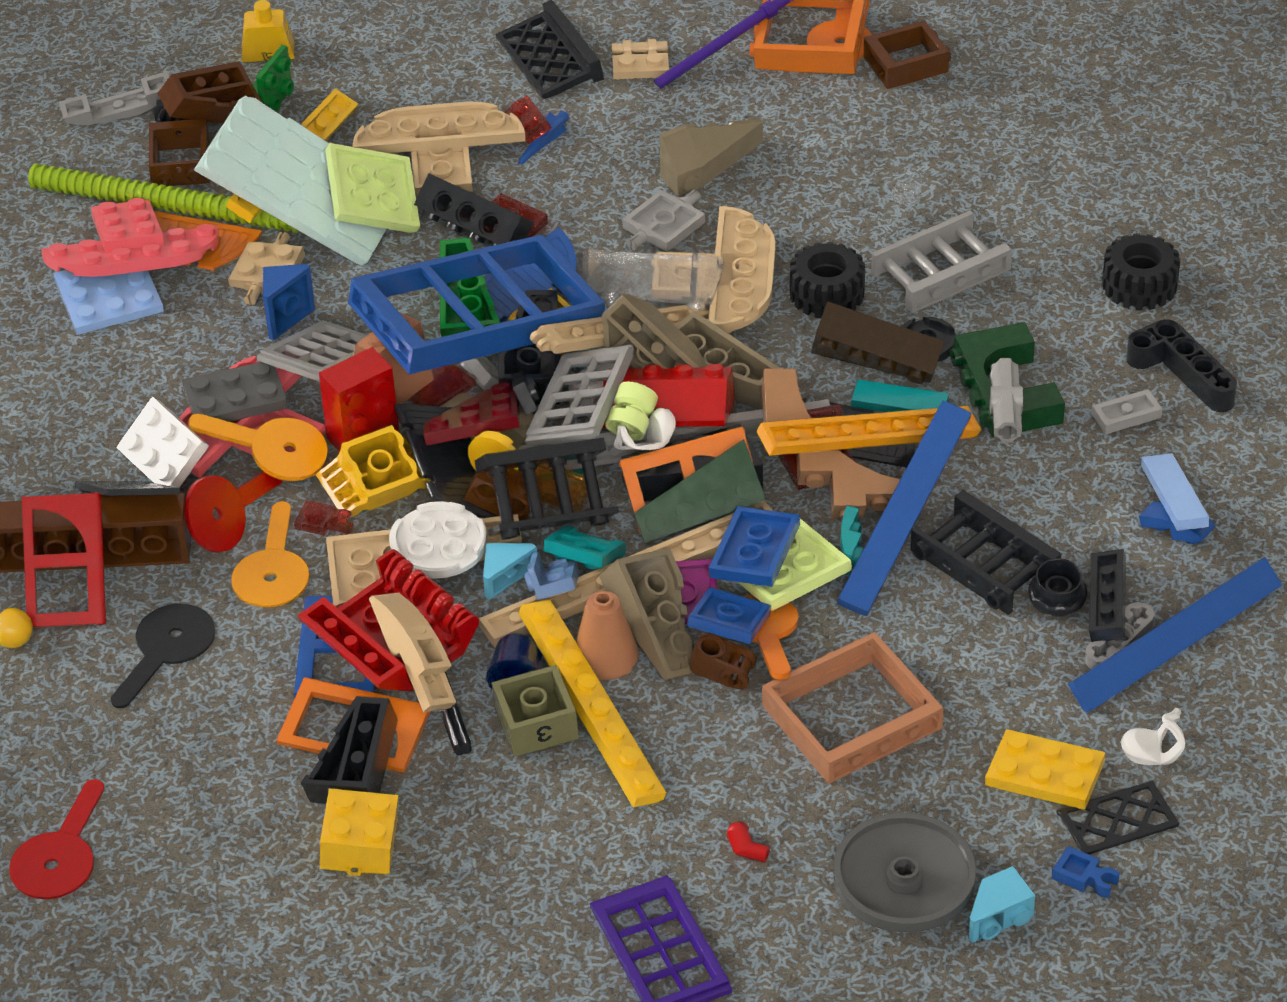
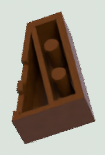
(206, 92)

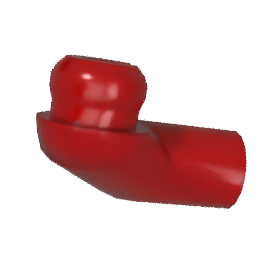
(743, 845)

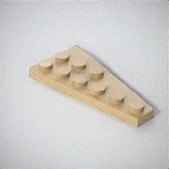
(355, 555)

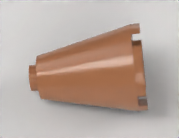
(607, 637)

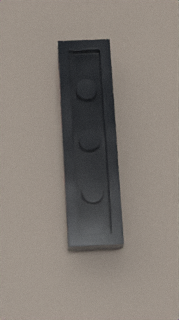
(1107, 595)

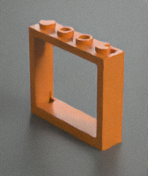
(812, 57)

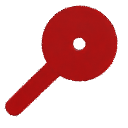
(220, 494)
(64, 847)

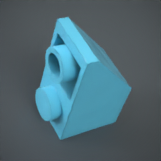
(1000, 903)

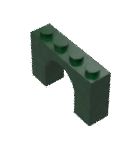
(980, 349)

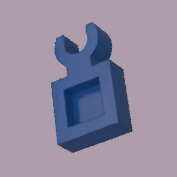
(1083, 870)

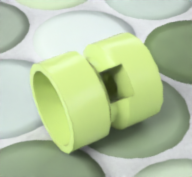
(632, 408)

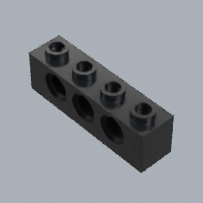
(438, 193)

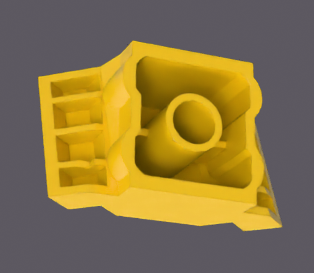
(372, 472)

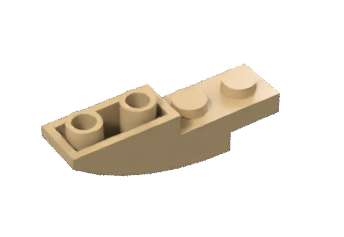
(422, 653)

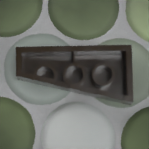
(876, 344)

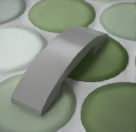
(124, 105)

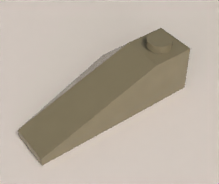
(652, 602)

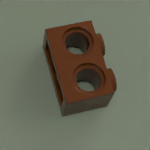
(483, 493)

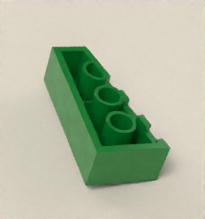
(470, 291)

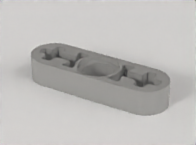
(1140, 627)

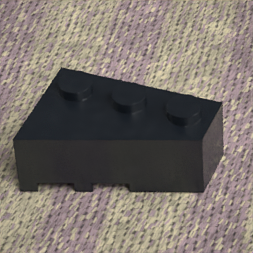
(357, 752)

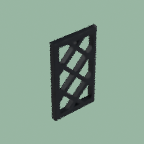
(1111, 839)

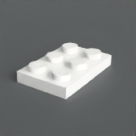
(162, 445)

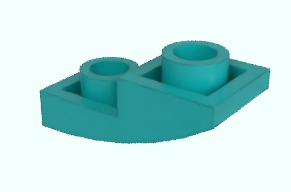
(851, 536)

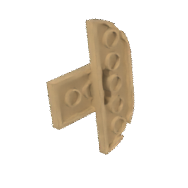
(440, 137)
(748, 269)

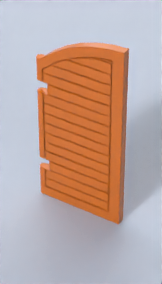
(231, 238)

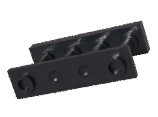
(556, 457)
(991, 528)

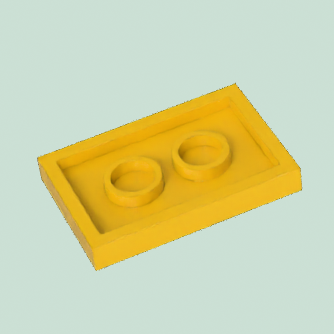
(1045, 769)

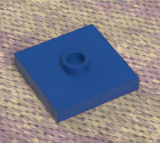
(729, 615)

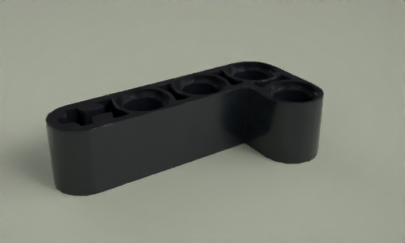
(1186, 358)

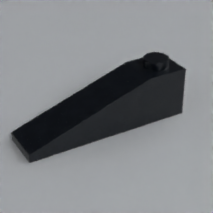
(529, 358)

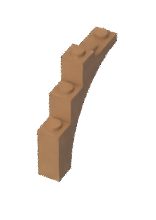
(847, 480)

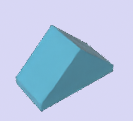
(505, 565)

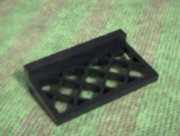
(568, 43)

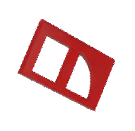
(86, 515)

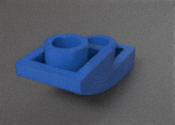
(1156, 517)

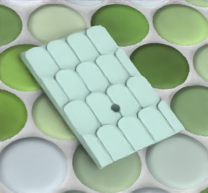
(285, 174)

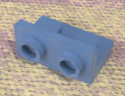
(550, 581)

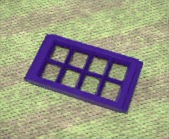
(641, 894)

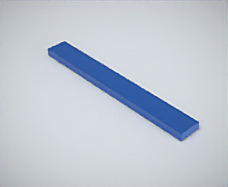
(904, 508)
(1174, 635)

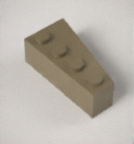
(722, 348)

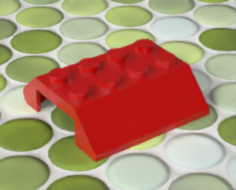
(357, 634)

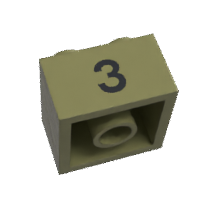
(535, 710)

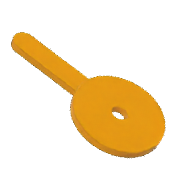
(269, 444)
(289, 568)

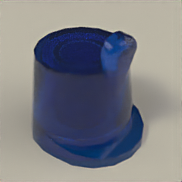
(513, 656)

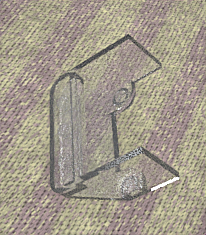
(653, 276)

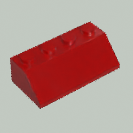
(692, 394)

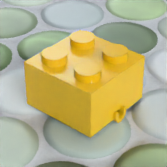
(358, 831)

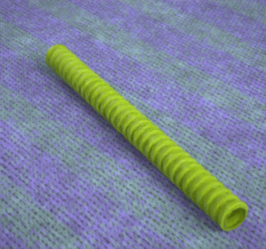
(159, 196)

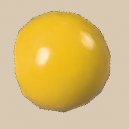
(14, 628)

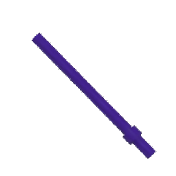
(766, 11)

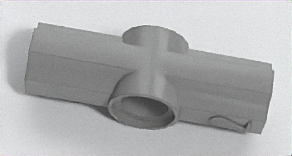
(1006, 400)

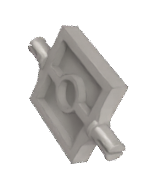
(664, 220)

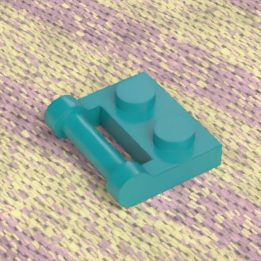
(583, 548)

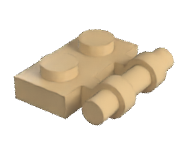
(639, 65)

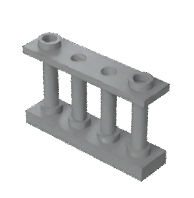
(951, 280)

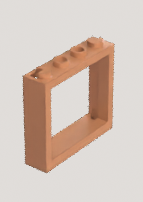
(873, 745)

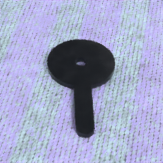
(161, 648)

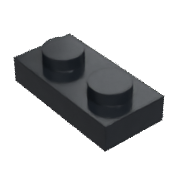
(526, 391)

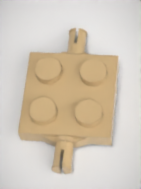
(256, 255)

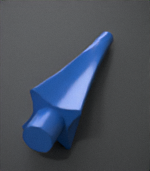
(558, 128)

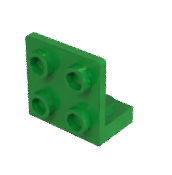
(275, 80)

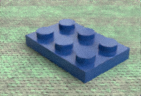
(754, 546)

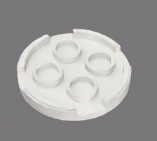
(440, 539)

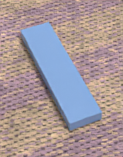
(1175, 492)

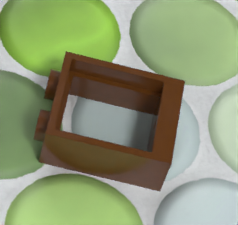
(908, 70)
(164, 137)

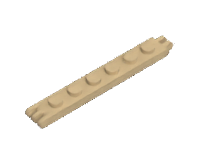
(588, 333)

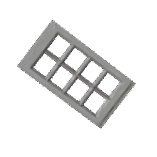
(312, 349)
(539, 434)

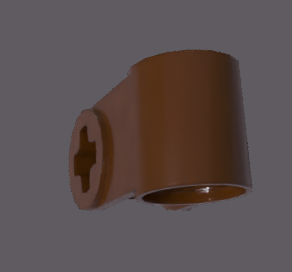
(720, 659)

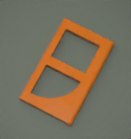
(709, 446)
(408, 729)

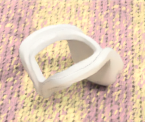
(658, 432)
(1145, 745)

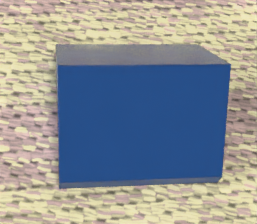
(286, 297)

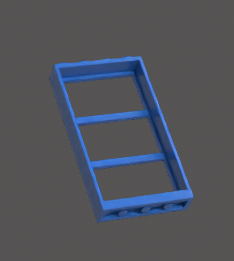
(415, 355)

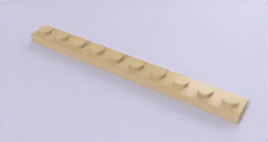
(692, 545)

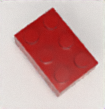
(358, 397)

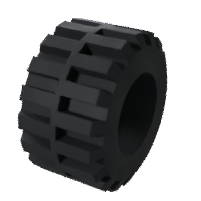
(1141, 271)
(824, 275)

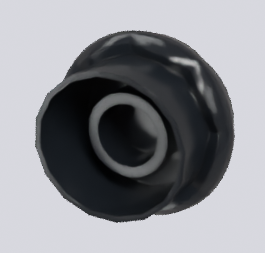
(1058, 588)

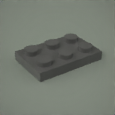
(236, 392)

